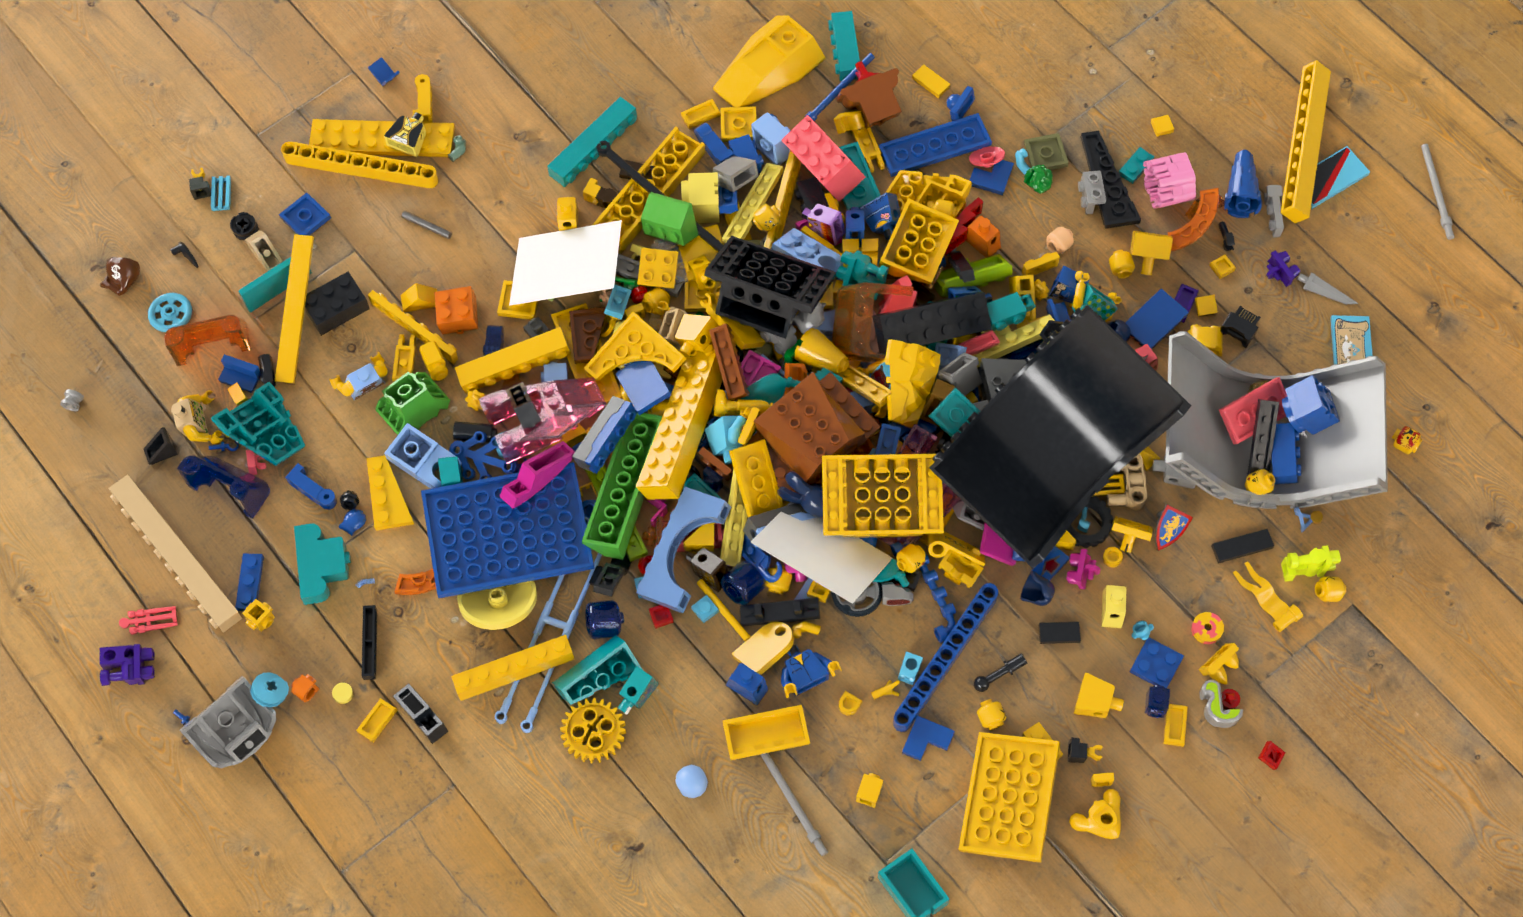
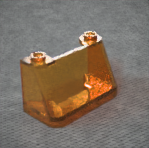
(182, 338)

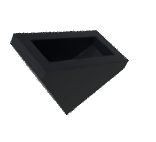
(160, 447)

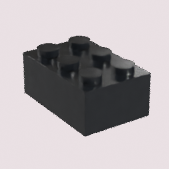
(335, 303)

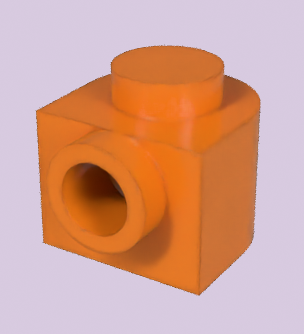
(304, 687)

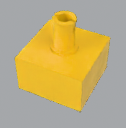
(1150, 247)

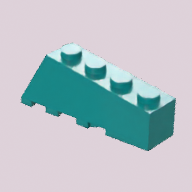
(597, 671)

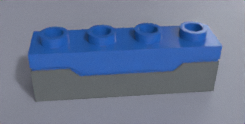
(604, 434)

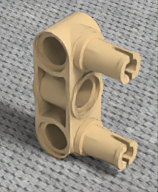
(1134, 485)

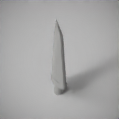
(1319, 286)

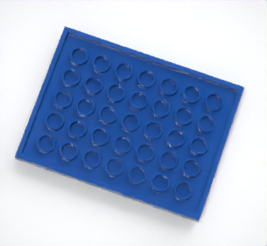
(488, 545)

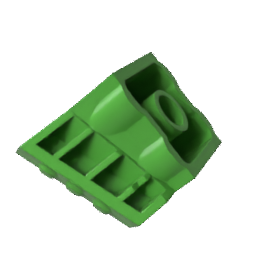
(412, 401)

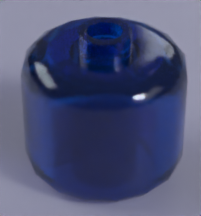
(743, 583)
(603, 619)

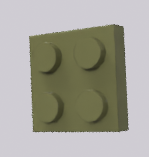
(1046, 151)

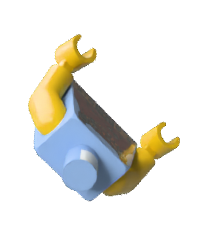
(362, 380)

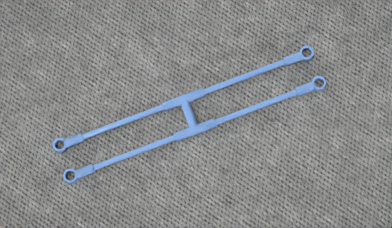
(567, 628)

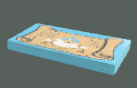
(1350, 338)

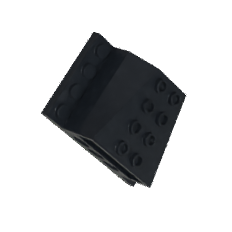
(765, 285)

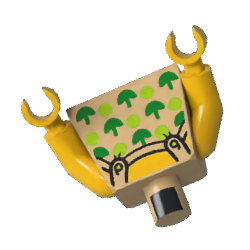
(191, 420)

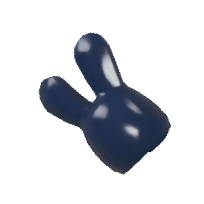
(810, 495)

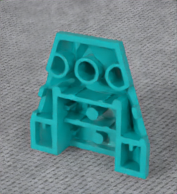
(262, 425)

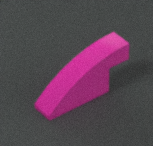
(536, 474)

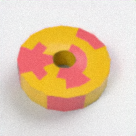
(1203, 635)

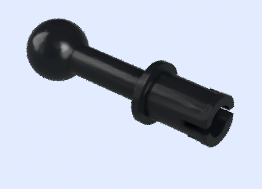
(982, 683)

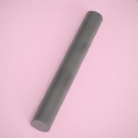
(421, 222)

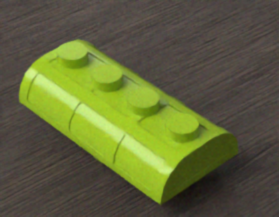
(985, 271)

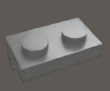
(1092, 190)

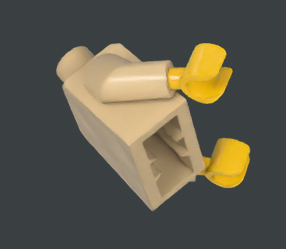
(670, 322)

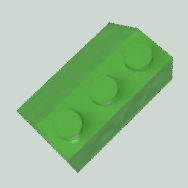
(669, 219)

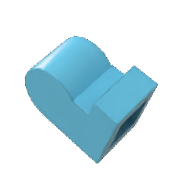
(910, 668)

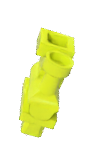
(1316, 562)

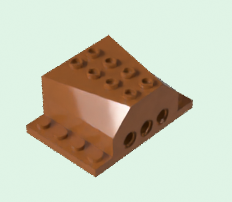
(812, 423)

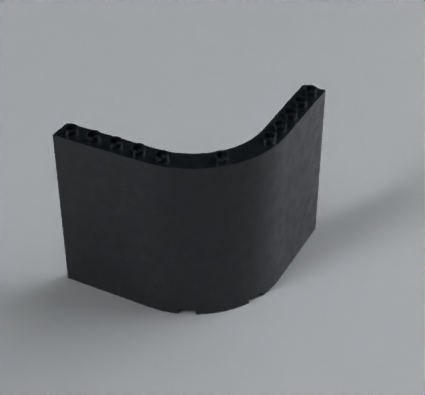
(1057, 434)

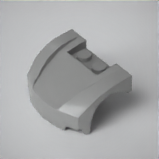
(231, 727)

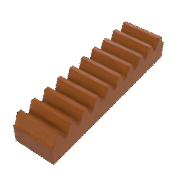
(729, 362)

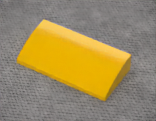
(766, 732)

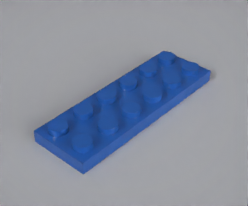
(935, 144)

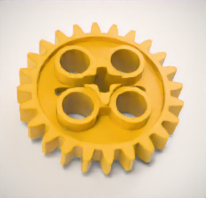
(609, 739)

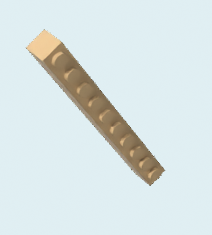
(175, 553)

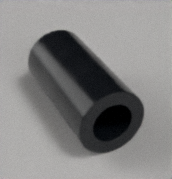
(465, 430)

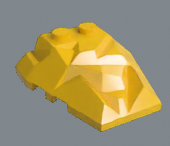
(928, 189)
(911, 380)

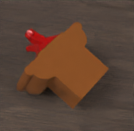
(872, 96)

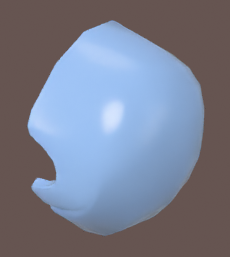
(691, 781)

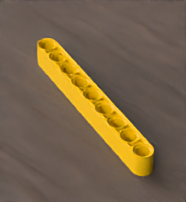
(352, 160)

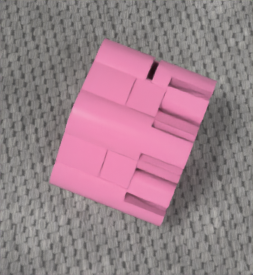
(1170, 180)

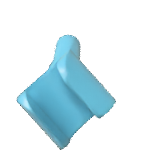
(1083, 524)

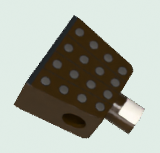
(708, 567)

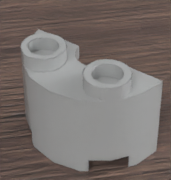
(780, 343)

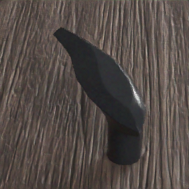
(181, 247)

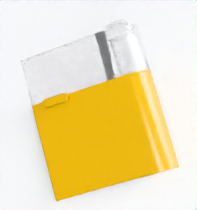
(692, 250)

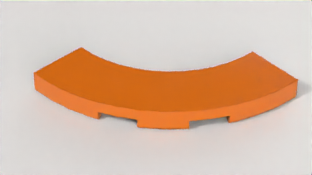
(1200, 222)
(415, 583)

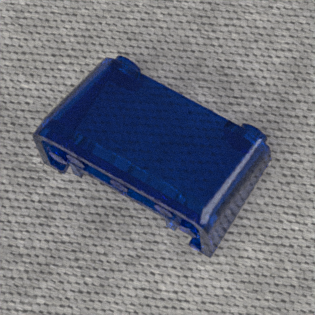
(243, 485)

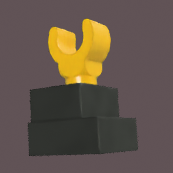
(199, 187)

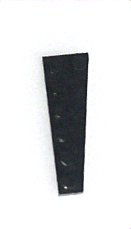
(1118, 208)

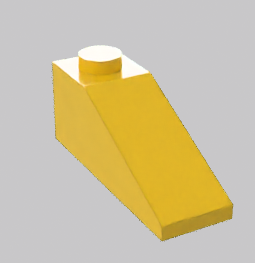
(1024, 285)

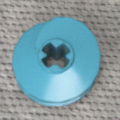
(277, 690)

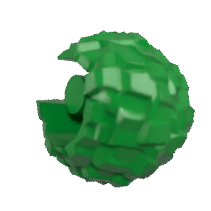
(1039, 178)

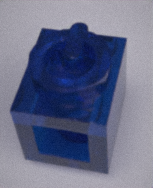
(1157, 701)

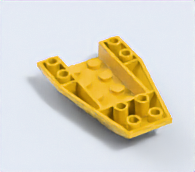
(769, 62)

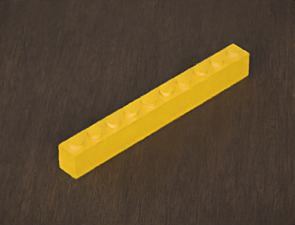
(1305, 142)

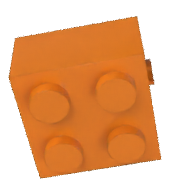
(456, 310)

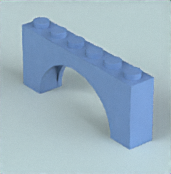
(690, 512)

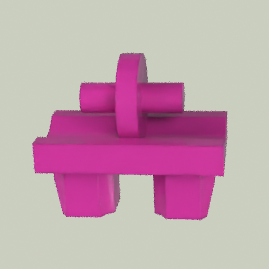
(1086, 569)

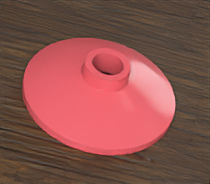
(987, 156)

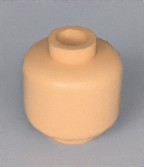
(1060, 240)

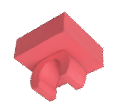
(253, 463)

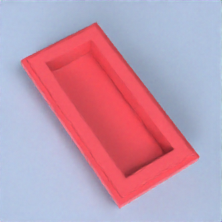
(981, 343)

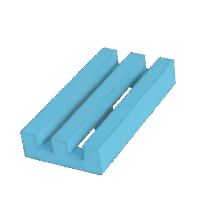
(220, 180)

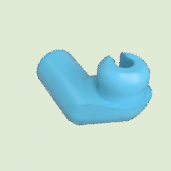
(1020, 162)

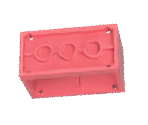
(823, 158)

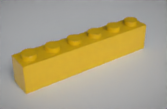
(513, 360)
(512, 667)

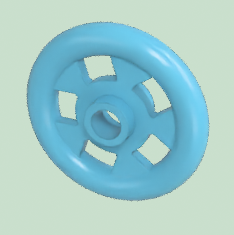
(171, 298)

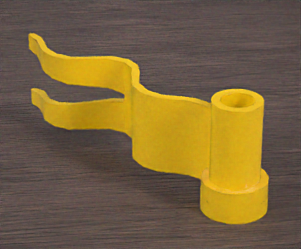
(1269, 600)

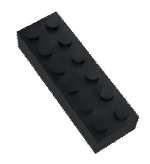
(933, 321)

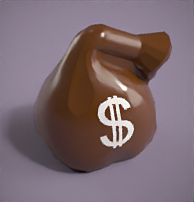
(120, 274)

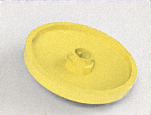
(498, 606)

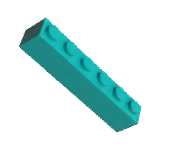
(583, 149)

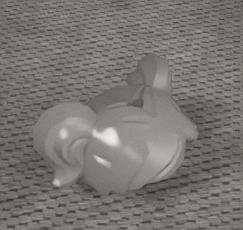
(805, 321)

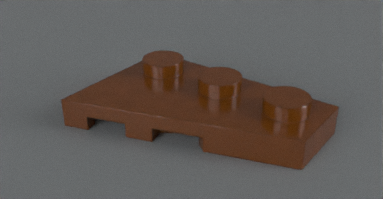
(586, 332)

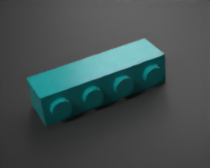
(844, 42)

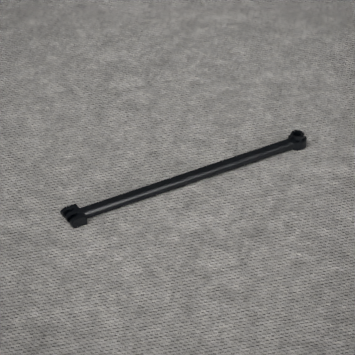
(649, 187)

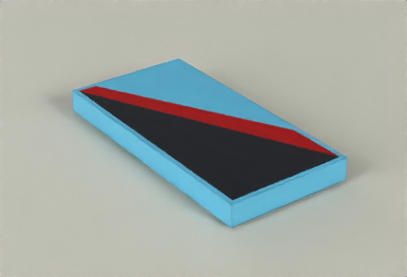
(1336, 175)

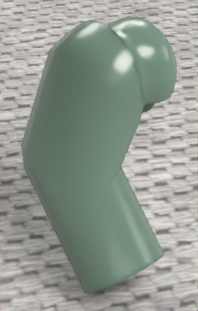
(460, 148)

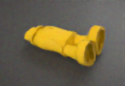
(725, 407)

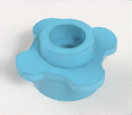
(1142, 630)

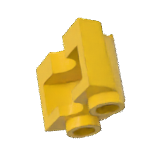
(1209, 337)
(960, 569)

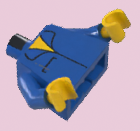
(805, 670)

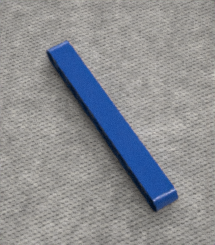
(941, 664)

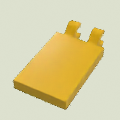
(744, 335)

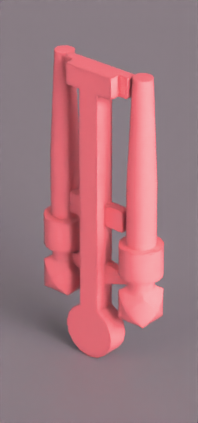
(125, 622)

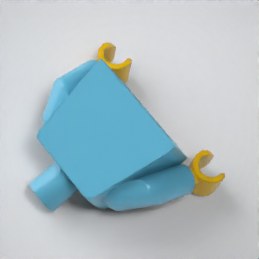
(724, 434)

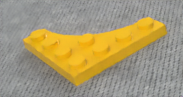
(633, 343)

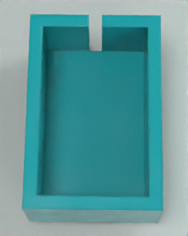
(913, 886)

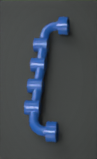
(938, 594)

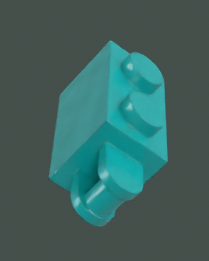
(1009, 310)

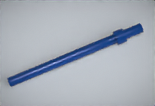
(845, 82)

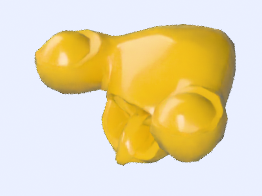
(1103, 817)

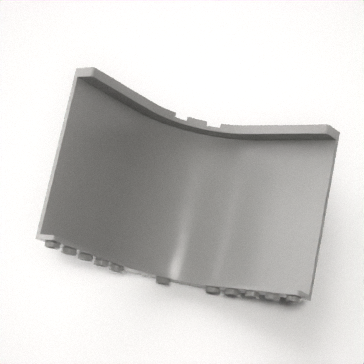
(1335, 463)

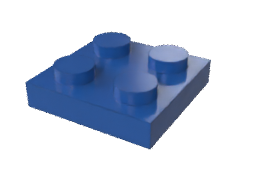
(305, 215)
(1156, 663)

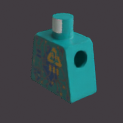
(637, 682)

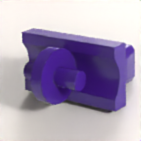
(1279, 270)

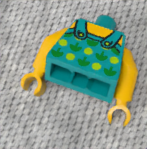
(1088, 295)

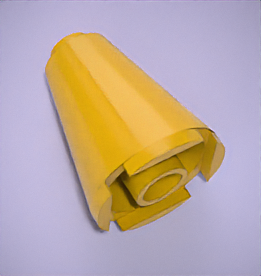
(820, 352)

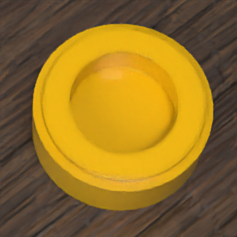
(1112, 557)

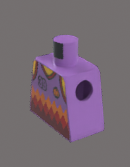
(825, 222)

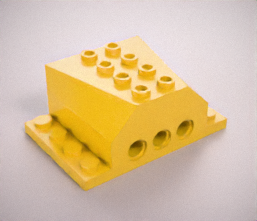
(881, 496)

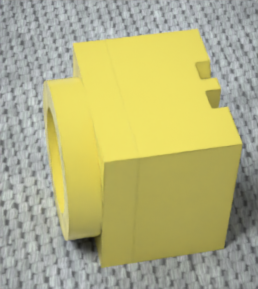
(702, 192)

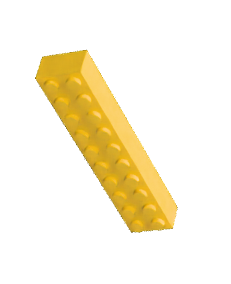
(681, 426)

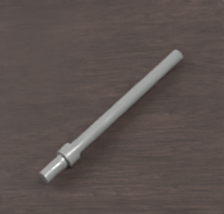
(1446, 221)
(813, 835)

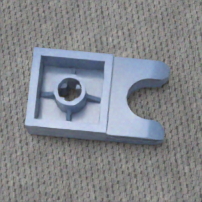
(807, 249)
(421, 463)

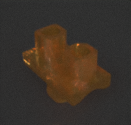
(651, 536)

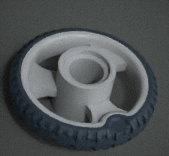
(849, 609)

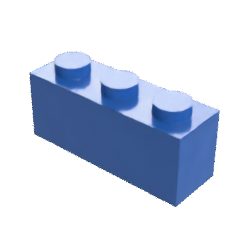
(1285, 454)

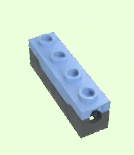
(757, 523)

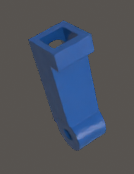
(713, 144)
(298, 479)

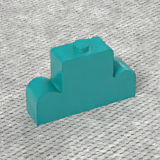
(319, 562)

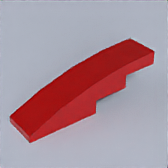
(965, 218)

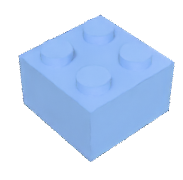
(768, 137)

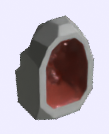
(895, 594)

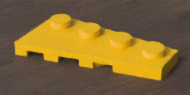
(386, 498)

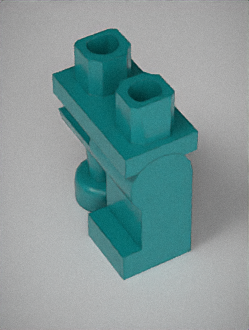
(858, 270)

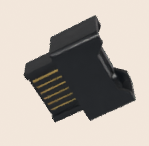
(1241, 326)

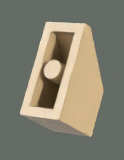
(263, 250)

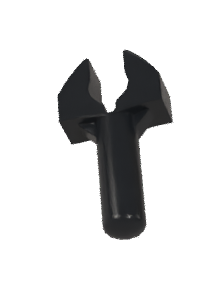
(1228, 237)

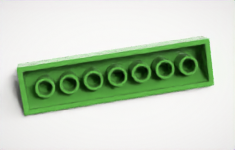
(618, 497)

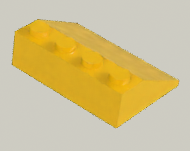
(918, 242)

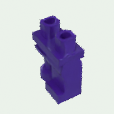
(131, 661)

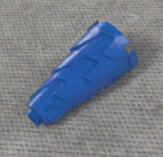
(1243, 189)

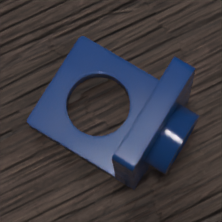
(382, 71)

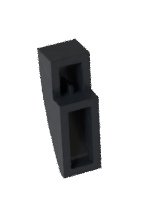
(420, 713)

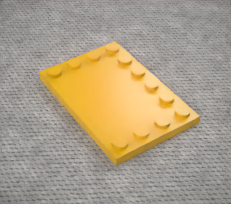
(1009, 797)

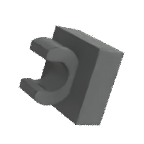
(535, 327)

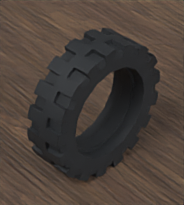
(1107, 519)

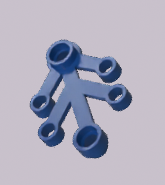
(479, 457)

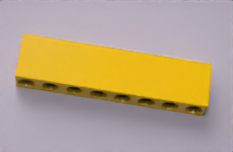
(671, 168)

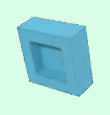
(705, 609)

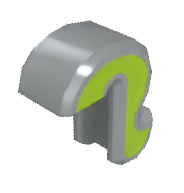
(1214, 708)

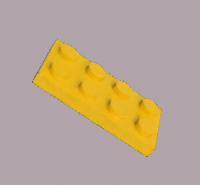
(756, 478)

